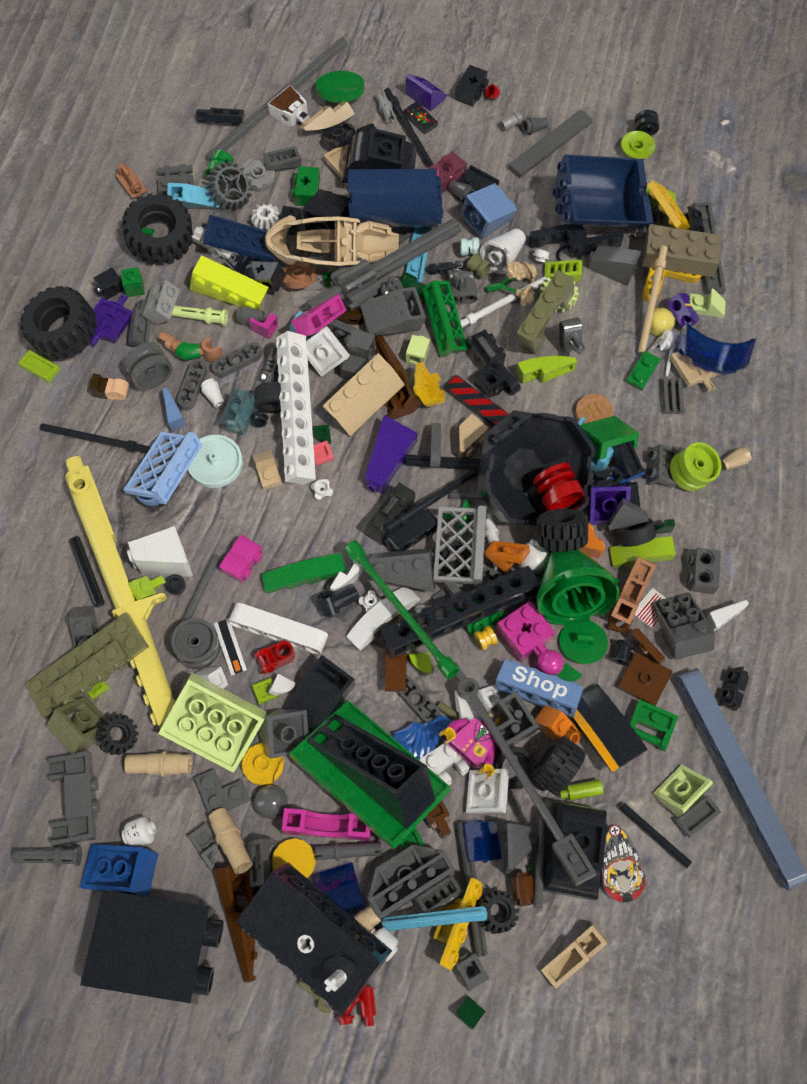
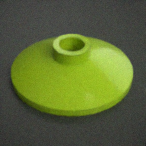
(638, 145)

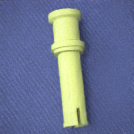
(208, 315)

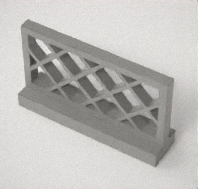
(477, 542)

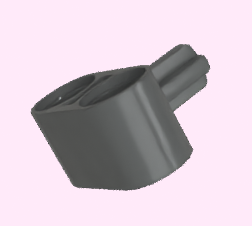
(463, 290)
(571, 335)

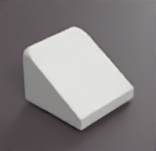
(489, 697)

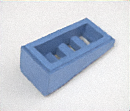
(174, 416)

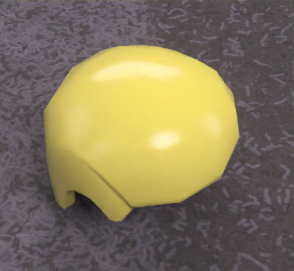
(662, 320)

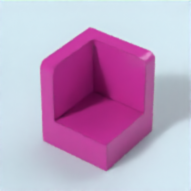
(265, 328)

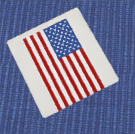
(646, 611)

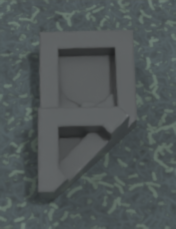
(205, 843)

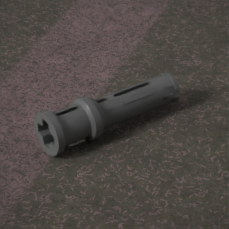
(56, 856)

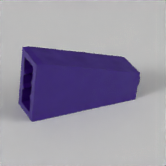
(389, 453)

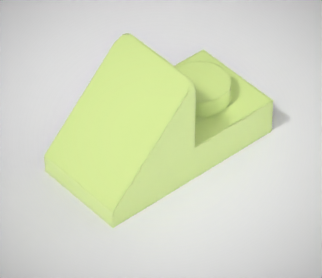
(708, 305)

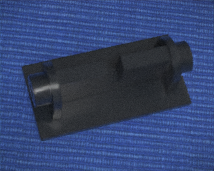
(695, 219)
(237, 262)
(735, 680)

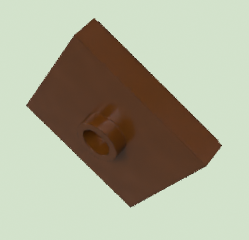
(644, 679)

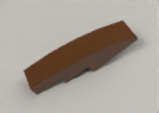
(396, 668)

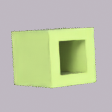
(417, 350)

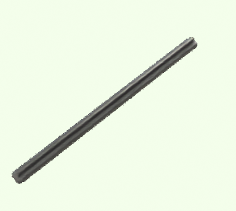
(263, 111)

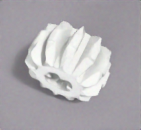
(265, 216)

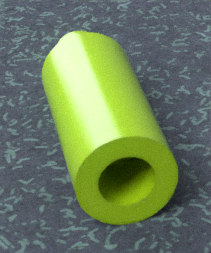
(582, 790)

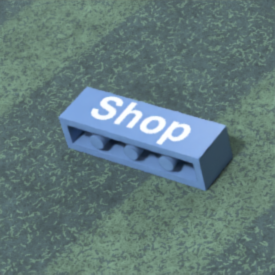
(539, 687)

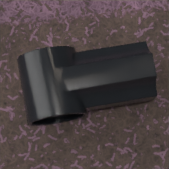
(333, 601)

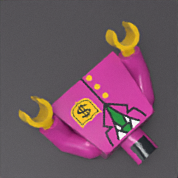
(472, 743)

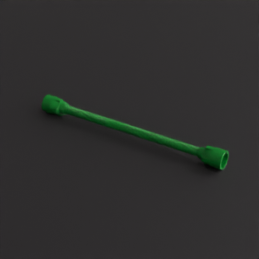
(445, 664)

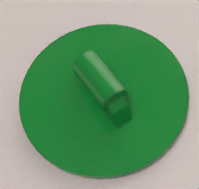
(583, 642)

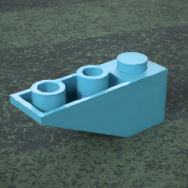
(192, 196)

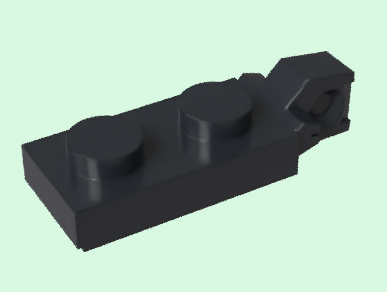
(220, 115)

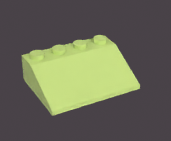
(212, 722)

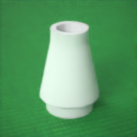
(212, 391)

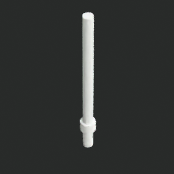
(473, 317)

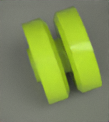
(695, 466)

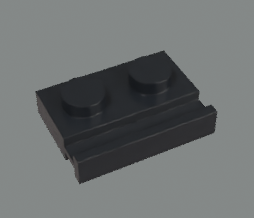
(477, 178)

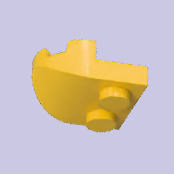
(427, 386)

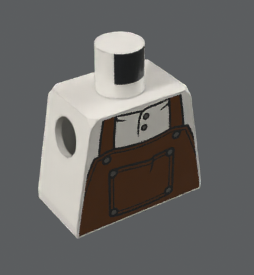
(288, 107)

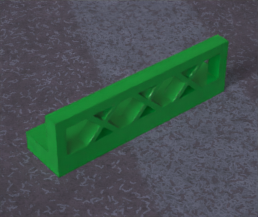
(441, 317)

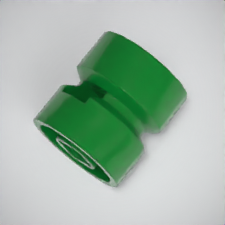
(217, 158)

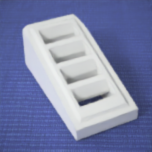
(723, 615)

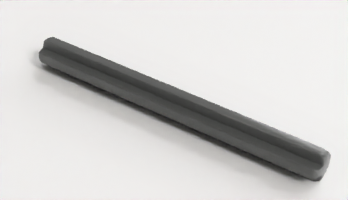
(470, 871)

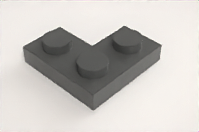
(218, 797)

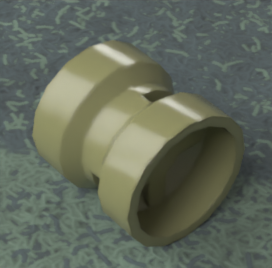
(478, 265)

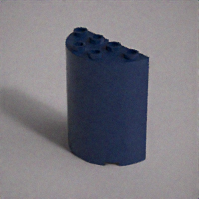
(602, 191)
(396, 197)

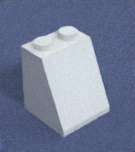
(160, 554)

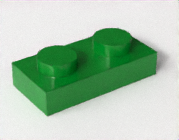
(643, 370)

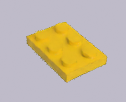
(668, 206)

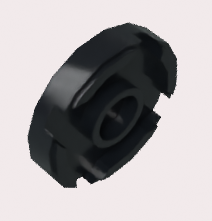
(338, 136)

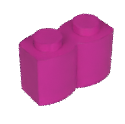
(241, 559)

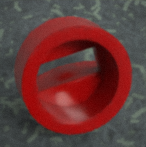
(492, 92)

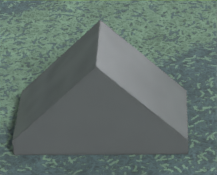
(627, 515)

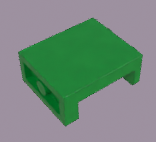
(608, 433)

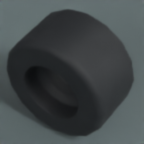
(267, 397)

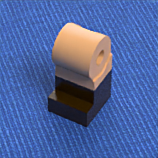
(108, 388)

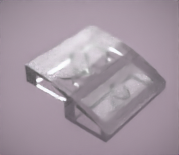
(302, 295)

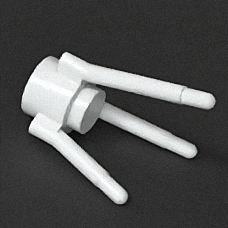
(665, 342)

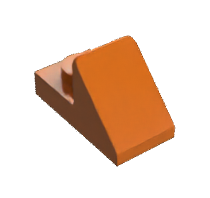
(506, 554)

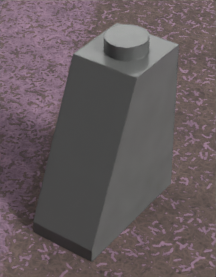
(614, 263)

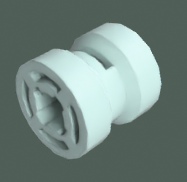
(469, 246)

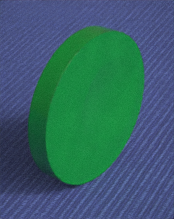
(340, 86)

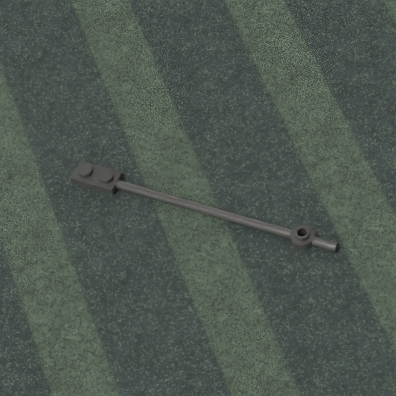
(566, 847)

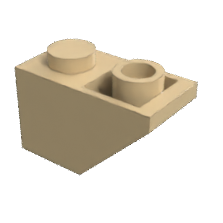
(470, 435)

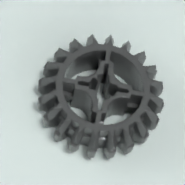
(242, 194)

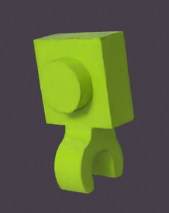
(144, 587)

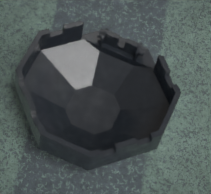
(519, 451)

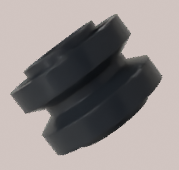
(647, 122)

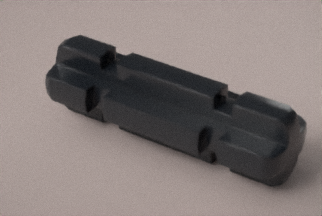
(443, 267)

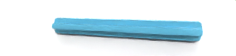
(435, 918)

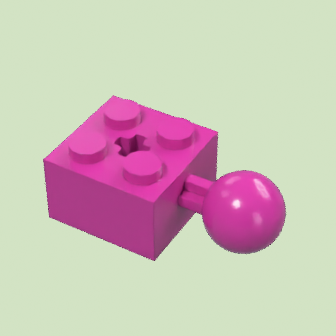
(525, 643)

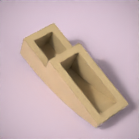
(328, 117)
(575, 955)

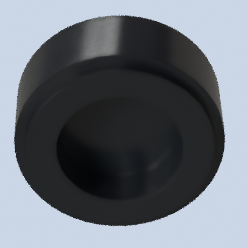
(175, 584)

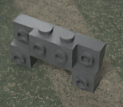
(80, 798)

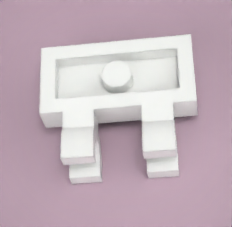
(443, 758)

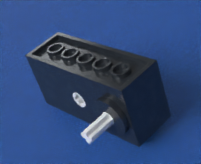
(313, 937)

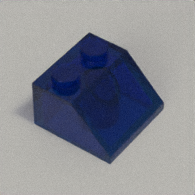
(340, 885)

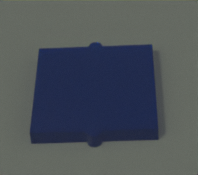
(482, 841)

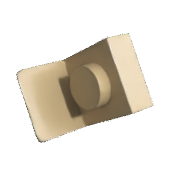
(267, 469)

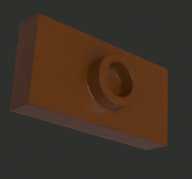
(647, 647)

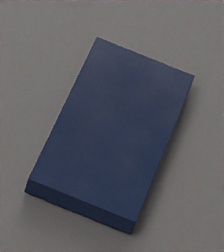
(237, 238)

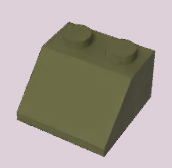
(76, 724)

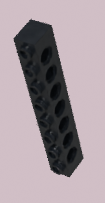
(473, 612)

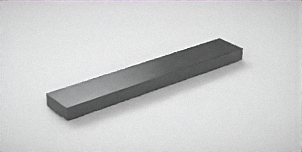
(550, 143)
(716, 282)

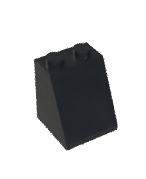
(326, 205)

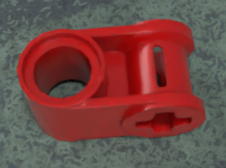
(273, 656)

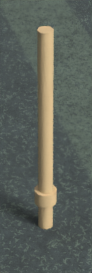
(660, 265)

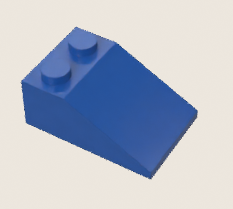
(119, 869)

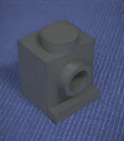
(478, 977)

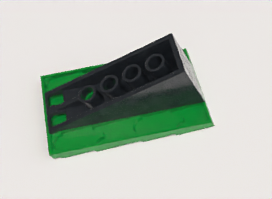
(370, 773)

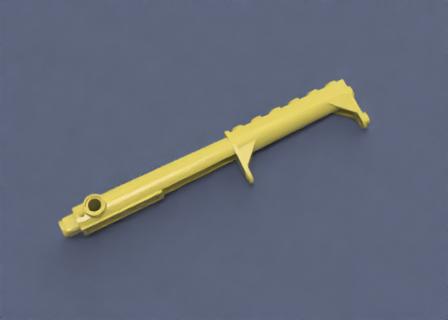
(102, 542)

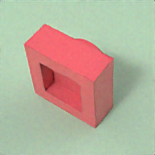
(322, 453)

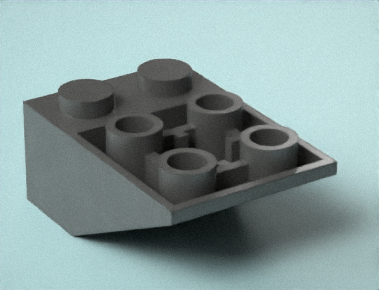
(393, 312)
(684, 626)

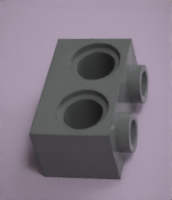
(709, 571)

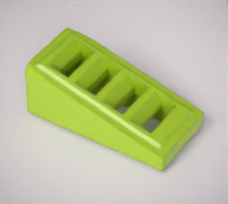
(569, 265)

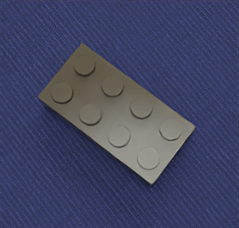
(686, 252)

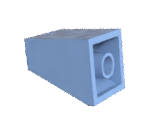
(487, 210)

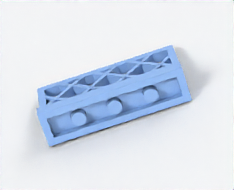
(172, 471)

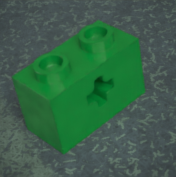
(307, 184)

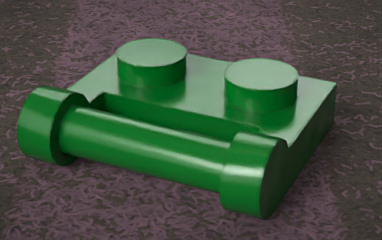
(656, 719)

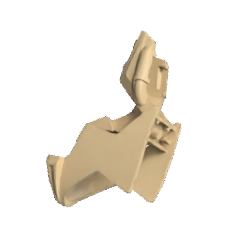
(347, 241)

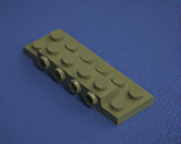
(87, 665)

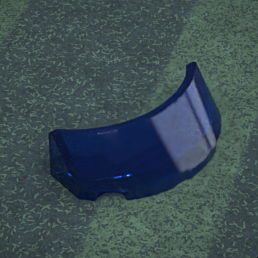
(714, 354)

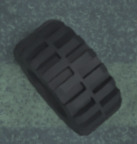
(153, 209)
(49, 307)

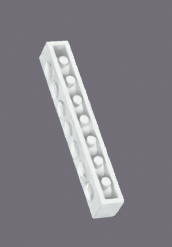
(295, 408)

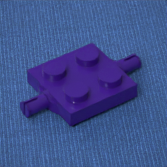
(111, 319)

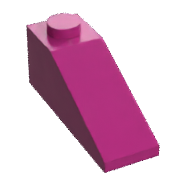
(319, 316)

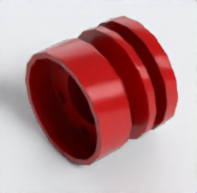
(558, 487)

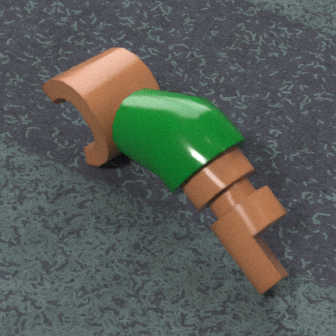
(191, 351)

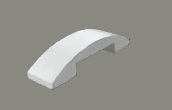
(378, 617)

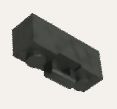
(398, 501)

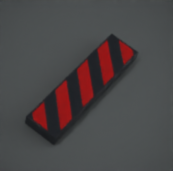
(475, 400)

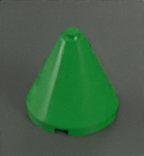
(575, 588)

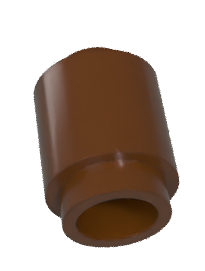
(523, 889)

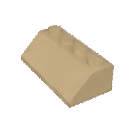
(363, 395)

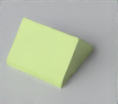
(682, 790)

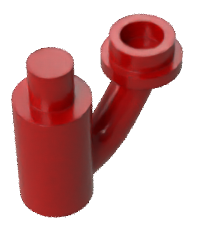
(367, 1008)

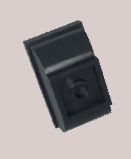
(379, 151)
(589, 829)

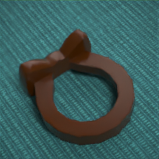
(612, 626)

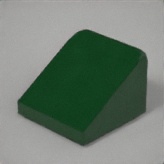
(470, 1013)

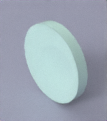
(216, 462)

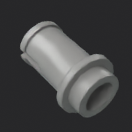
(514, 119)

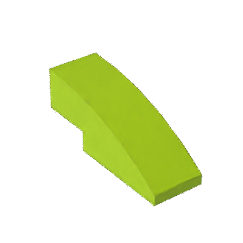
(545, 368)
(656, 550)

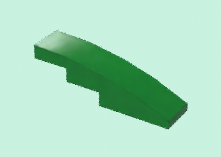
(304, 572)

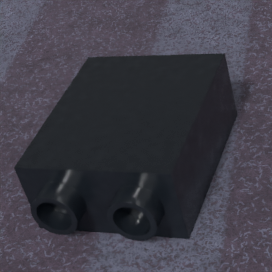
(152, 947)

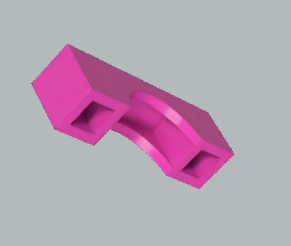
(313, 824)

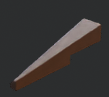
(405, 400)
(236, 896)

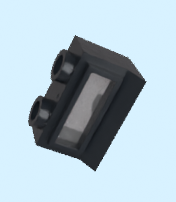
(486, 348)

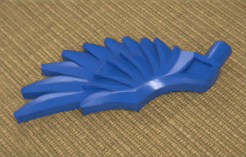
(422, 737)

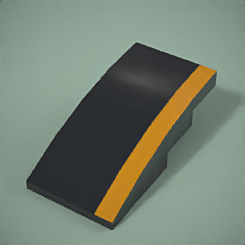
(607, 729)

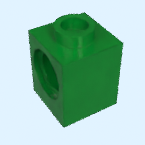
(132, 282)

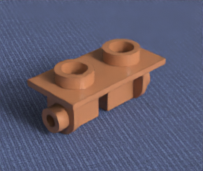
(130, 181)

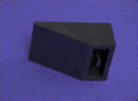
(321, 691)

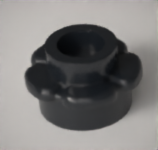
(259, 419)

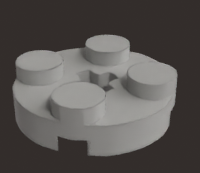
(262, 181)

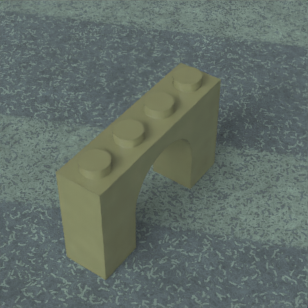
(557, 293)

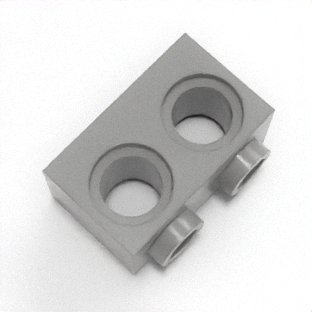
(160, 302)

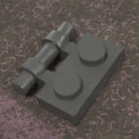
(167, 171)

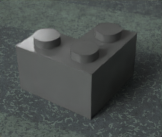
(361, 350)
(518, 720)

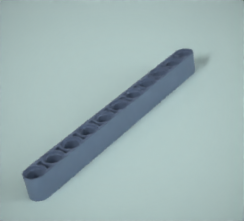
(742, 780)

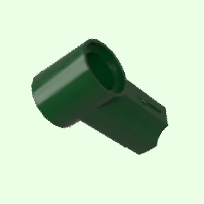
(409, 281)

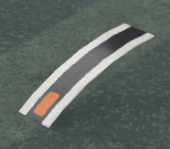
(230, 647)

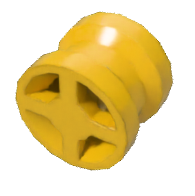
(485, 638)

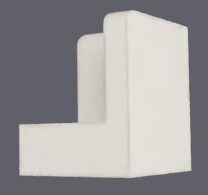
(214, 675)

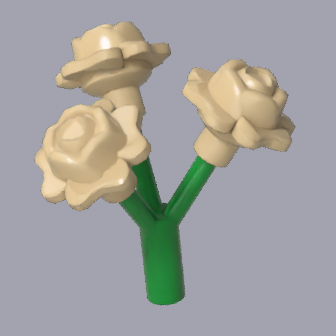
(517, 272)

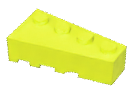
(226, 284)

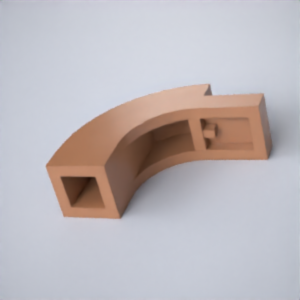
(633, 590)

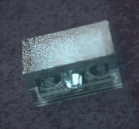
(238, 411)

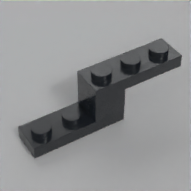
(575, 239)

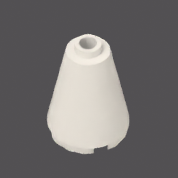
(503, 250)

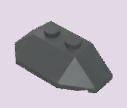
(407, 877)

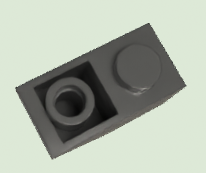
(83, 624)

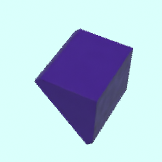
(424, 92)
(604, 501)

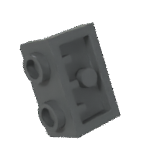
(659, 465)

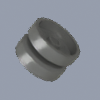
(147, 366)
(195, 643)

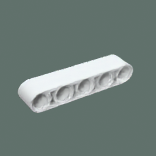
(278, 628)

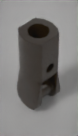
(351, 317)

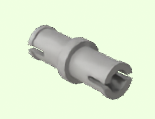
(385, 107)

